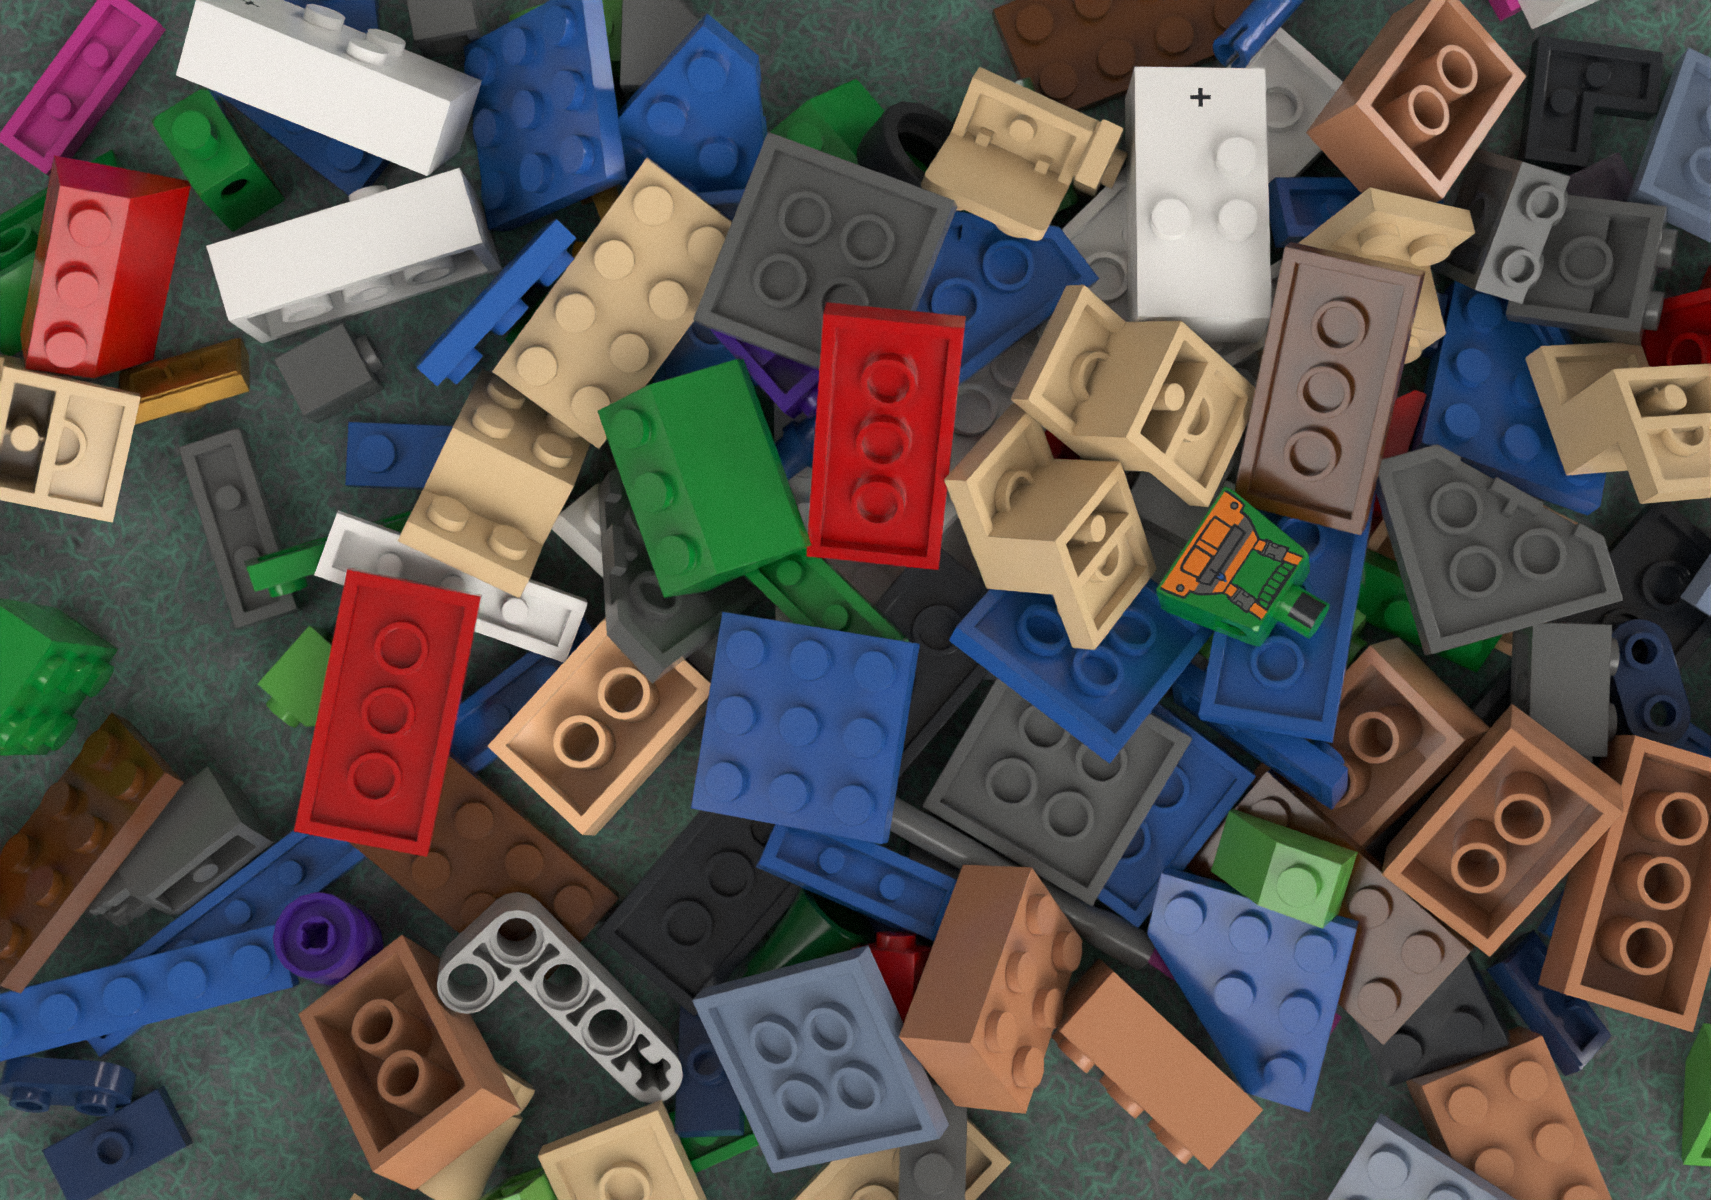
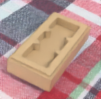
(1100, 160)

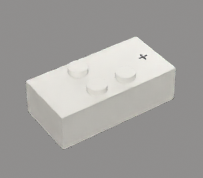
(331, 78)
(1198, 200)
(354, 256)

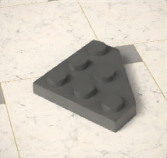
(1484, 552)
(639, 620)

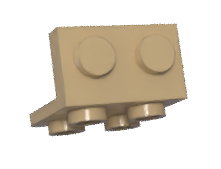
(1010, 155)

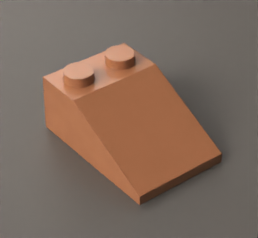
(1396, 737)

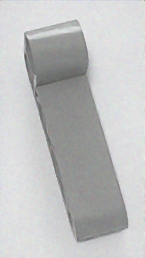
(568, 1004)

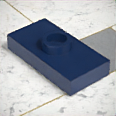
(1565, 1022)
(705, 1098)
(117, 1146)

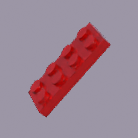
(883, 434)
(387, 712)

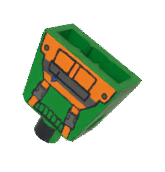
(216, 153)
(1241, 576)

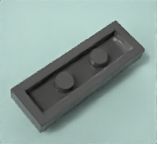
(236, 522)

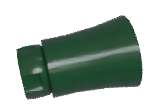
(811, 931)

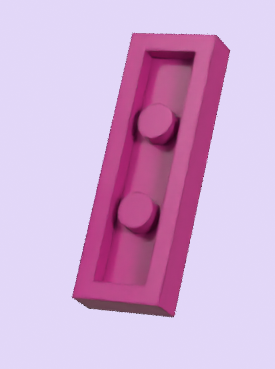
(81, 83)

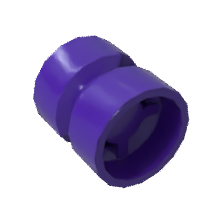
(325, 938)

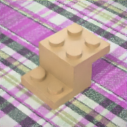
(1400, 233)
(1136, 395)
(1630, 417)
(62, 441)
(496, 487)
(1052, 526)

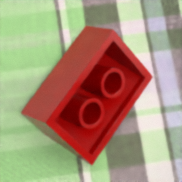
(101, 268)

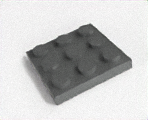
(815, 236)
(1050, 797)

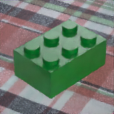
(45, 675)

